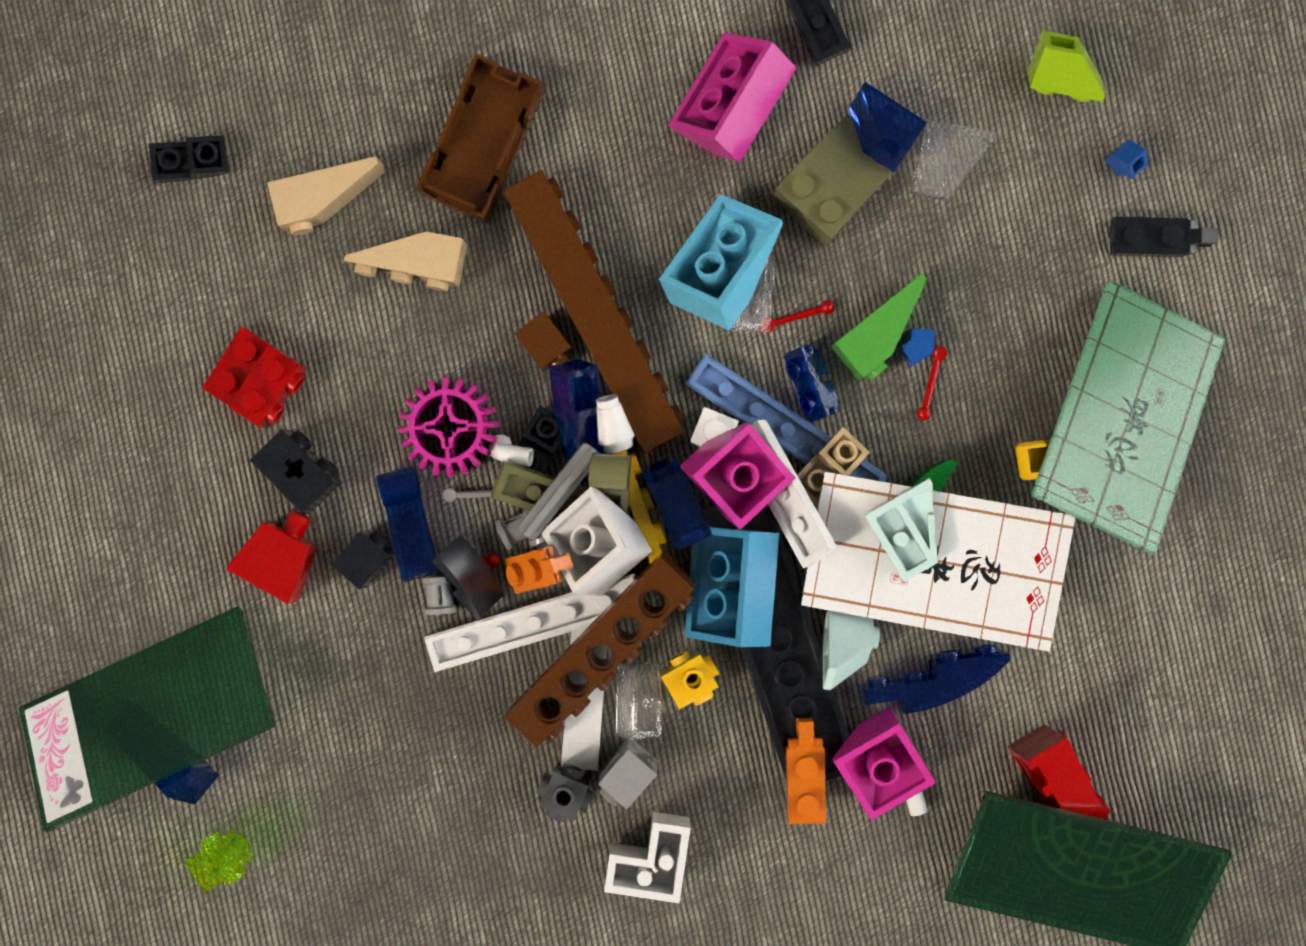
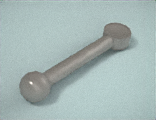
(451, 494)

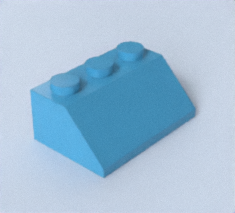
(733, 587)

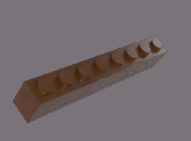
(593, 310)

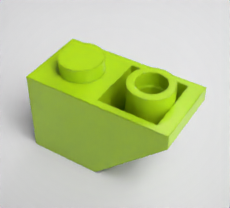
(1064, 68)

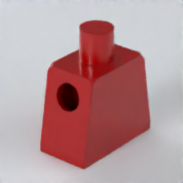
(277, 557)

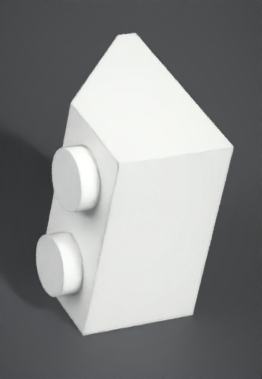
(600, 542)

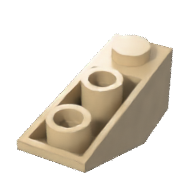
(420, 257)

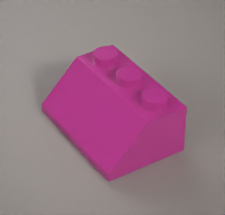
(733, 95)

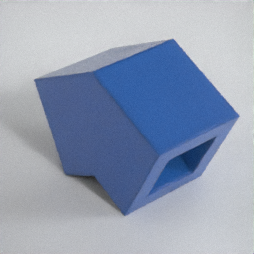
(1128, 159)
(918, 345)

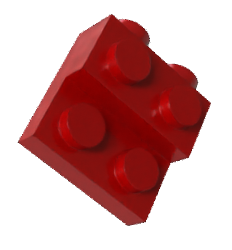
(255, 379)

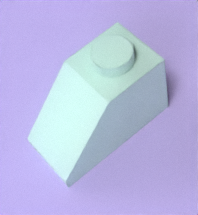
(846, 645)

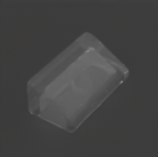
(639, 700)

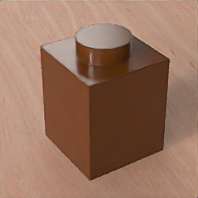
(544, 342)

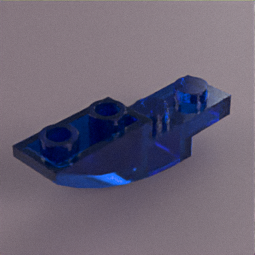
(949, 679)

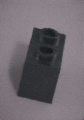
(277, 465)

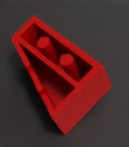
(1056, 773)

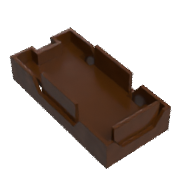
(481, 138)

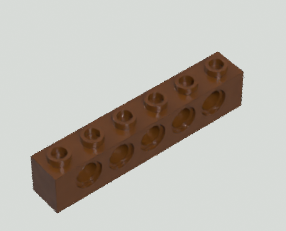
(540, 723)

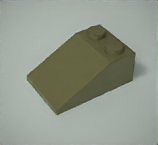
(831, 183)

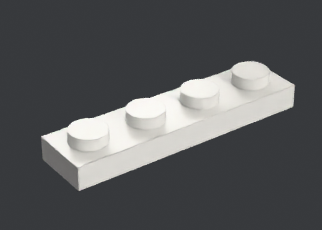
(796, 511)

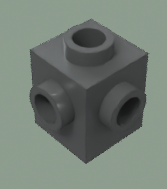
(568, 779)

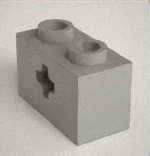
(627, 774)

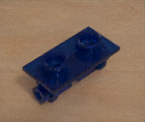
(804, 368)

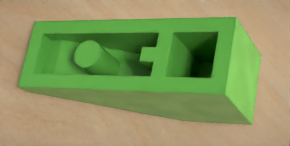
(877, 336)

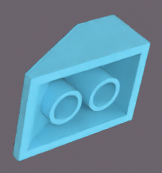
(721, 262)

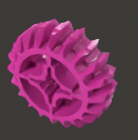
(447, 410)

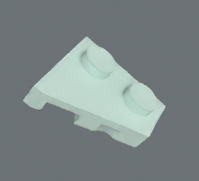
(908, 529)

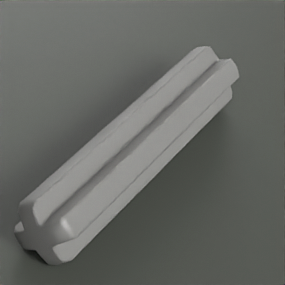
(557, 492)

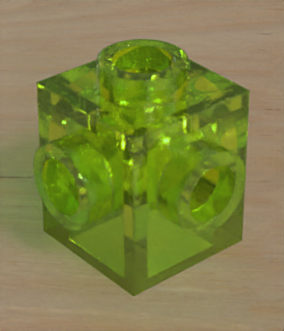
(220, 859)

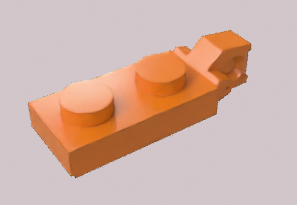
(536, 569)
(805, 776)

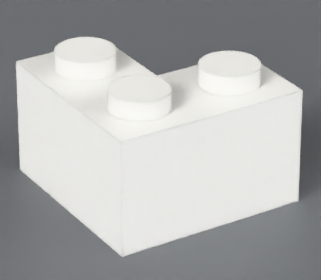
(653, 870)

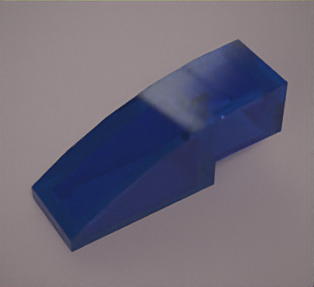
(574, 401)

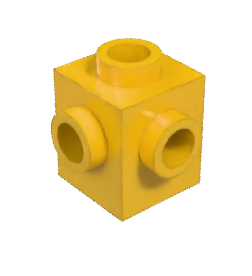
(693, 691)

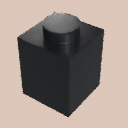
(364, 558)

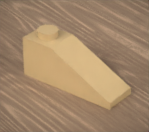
(318, 195)

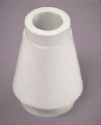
(612, 425)

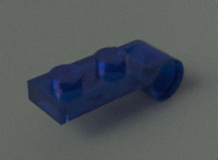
(408, 523)

